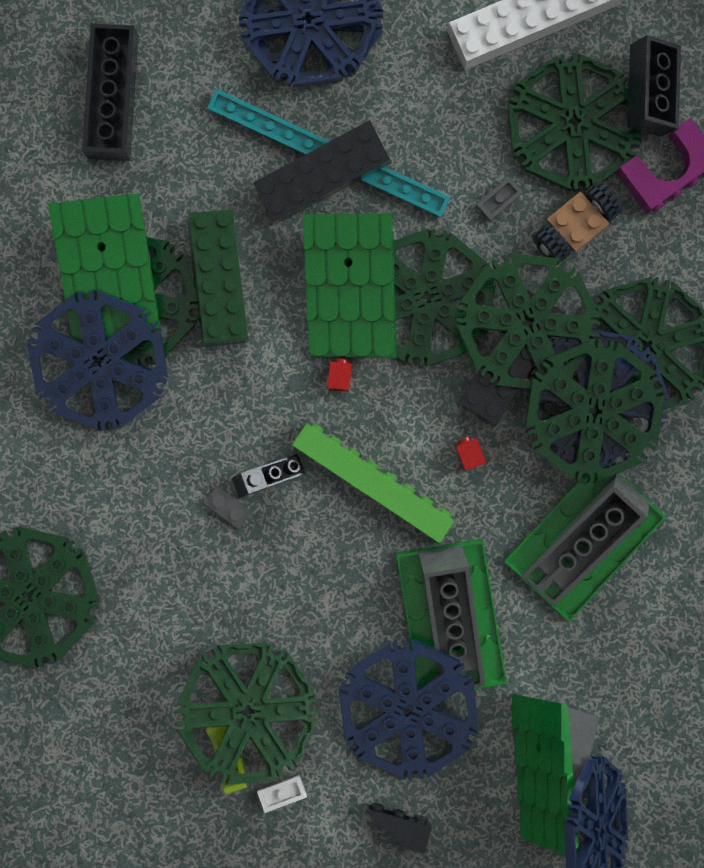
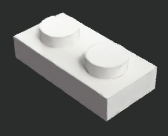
(282, 793)

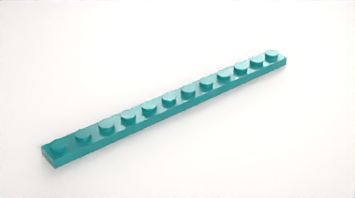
(305, 142)

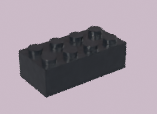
(654, 86)

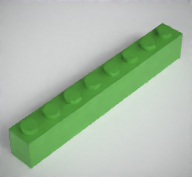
(373, 483)

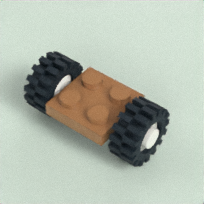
(578, 222)

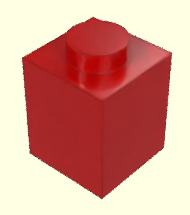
(339, 375)
(469, 453)

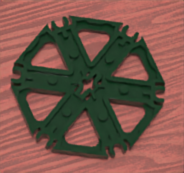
(586, 112)
(447, 291)
(518, 302)
(168, 307)
(652, 331)
(581, 400)
(49, 601)
(239, 732)

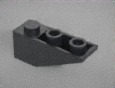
(268, 475)
(407, 831)

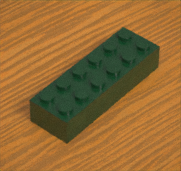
(217, 278)

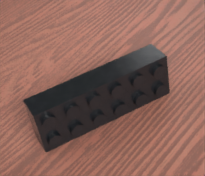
(110, 92)
(322, 172)
(491, 401)

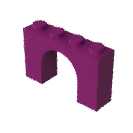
(651, 191)

